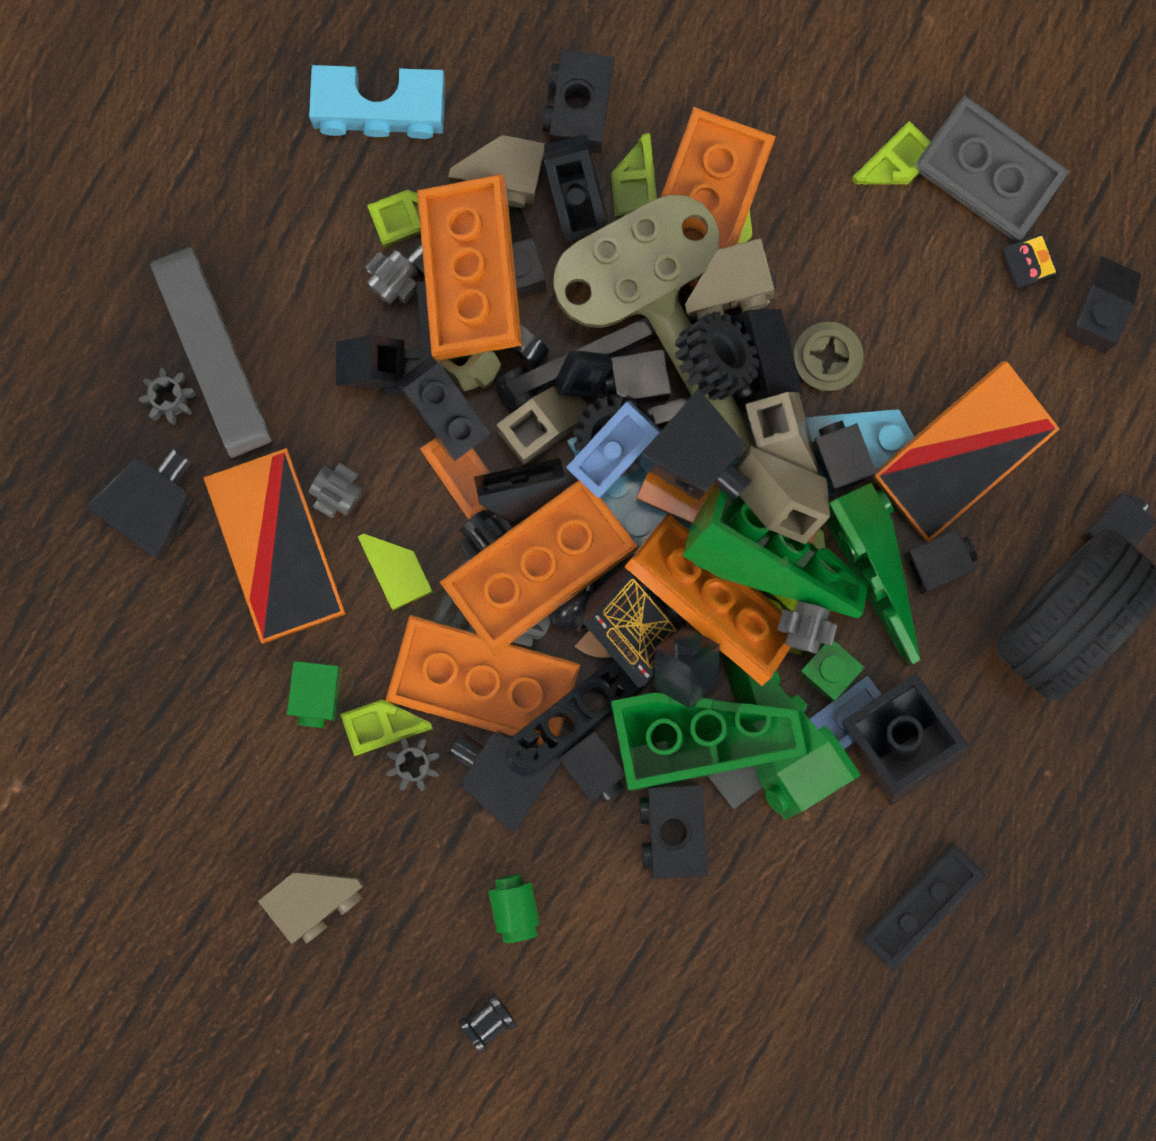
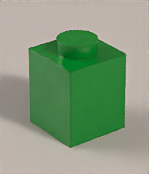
(830, 671)
(314, 693)

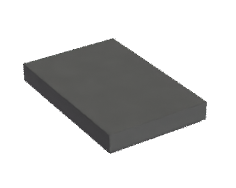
(991, 169)

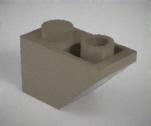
(514, 158)
(732, 280)
(540, 423)
(783, 430)
(784, 495)
(307, 899)

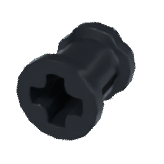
(488, 1023)

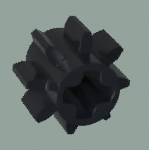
(481, 532)

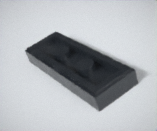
(922, 906)

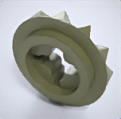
(844, 345)

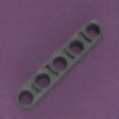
(210, 352)

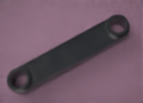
(520, 385)

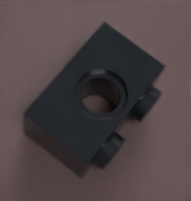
(582, 75)
(575, 187)
(442, 408)
(689, 855)

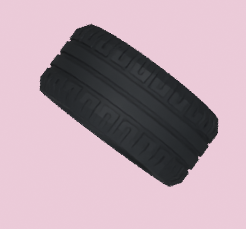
(1080, 615)

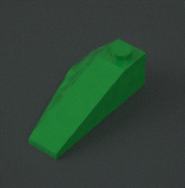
(870, 546)
(740, 549)
(676, 743)
(799, 781)

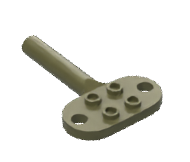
(640, 269)

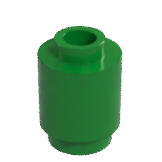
(514, 908)

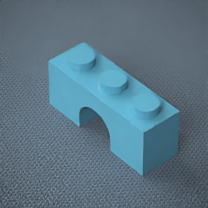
(413, 108)

